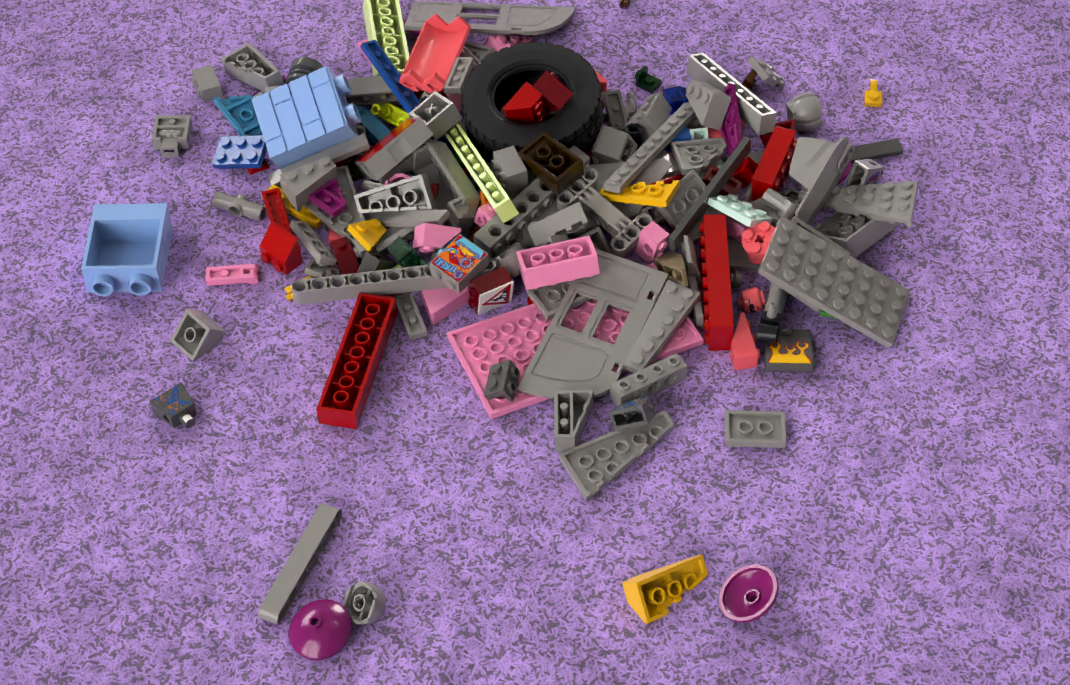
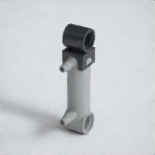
(772, 315)

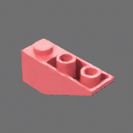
(743, 349)

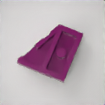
(329, 198)

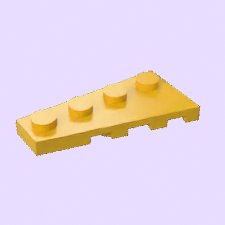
(643, 194)

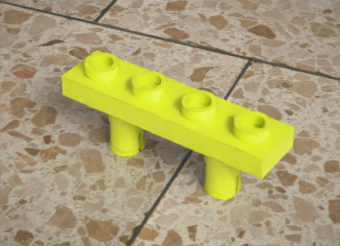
(390, 112)

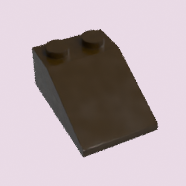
(552, 163)

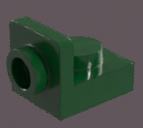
(646, 81)

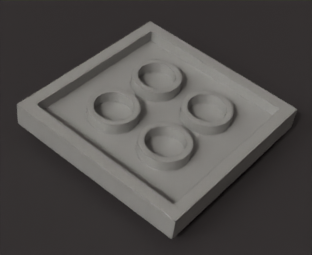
(690, 189)

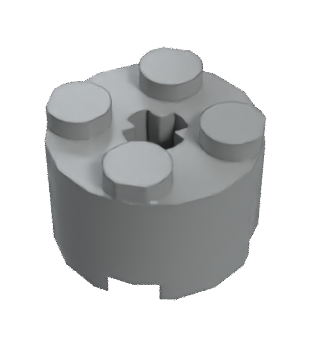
(509, 259)

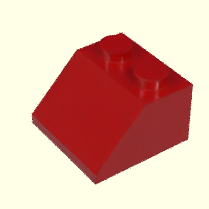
(280, 249)

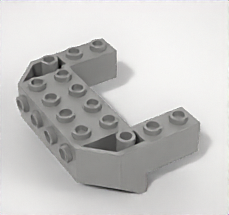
(455, 189)

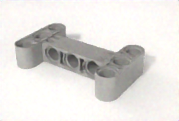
(604, 213)

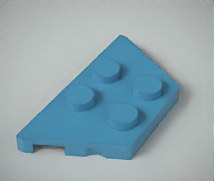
(240, 114)

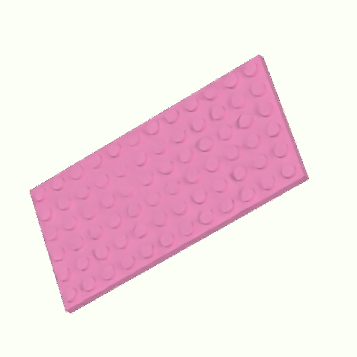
(519, 334)

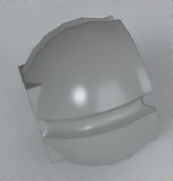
(806, 111)

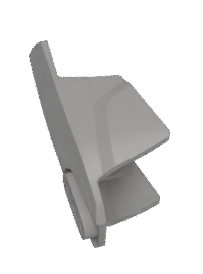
(818, 168)

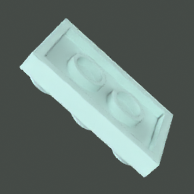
(739, 210)

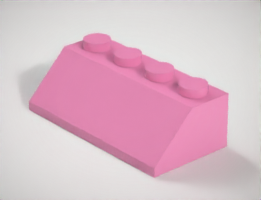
(558, 262)

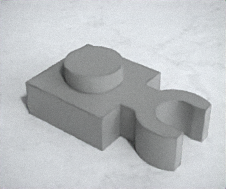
(316, 270)

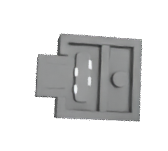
(171, 134)

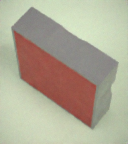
(393, 148)

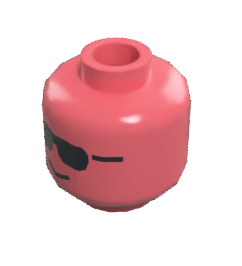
(752, 300)

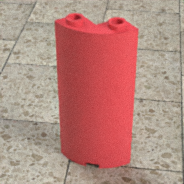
(434, 54)

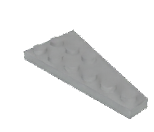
(606, 457)

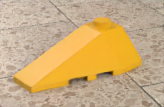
(656, 590)

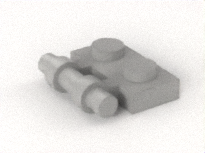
(766, 72)

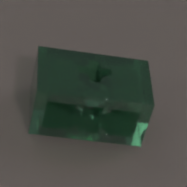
(405, 253)

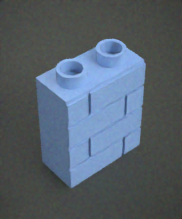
(306, 116)
(127, 248)

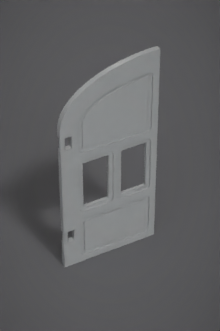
(510, 20)
(578, 359)

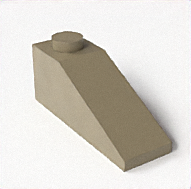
(673, 265)

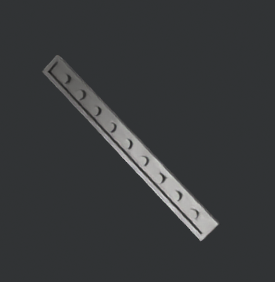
(650, 149)

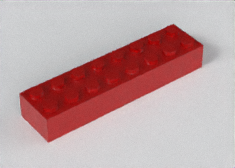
(716, 283)
(357, 361)

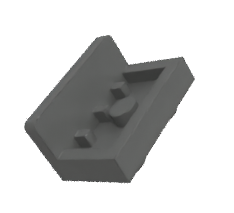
(502, 381)

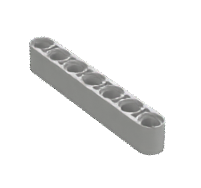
(299, 563)

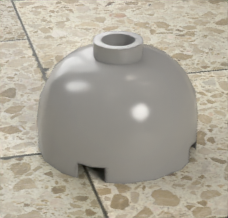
(365, 603)

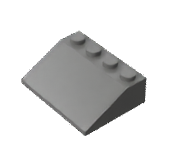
(854, 232)

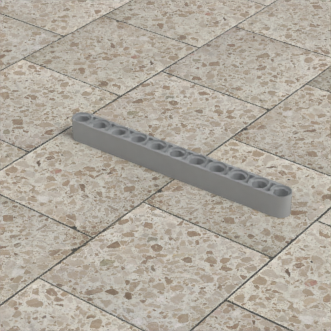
(372, 282)

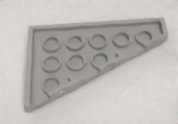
(881, 202)
(350, 215)

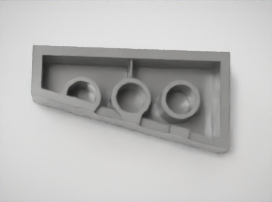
(403, 195)

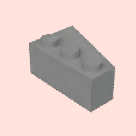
(708, 103)
(651, 115)
(567, 221)

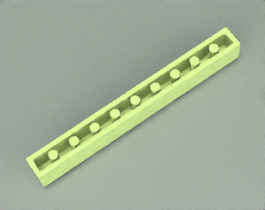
(481, 173)

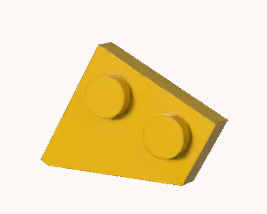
(367, 232)

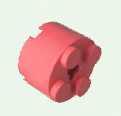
(756, 241)

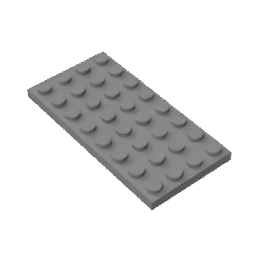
(834, 282)

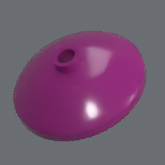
(748, 593)
(326, 637)

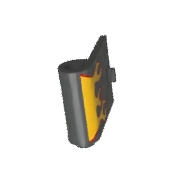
(790, 352)

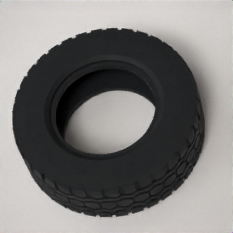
(503, 75)

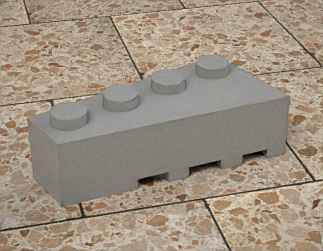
(252, 68)

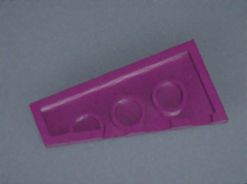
(731, 126)

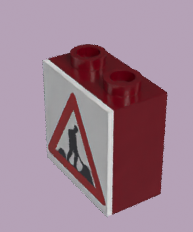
(490, 291)

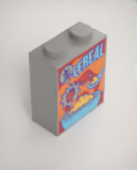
(459, 263)

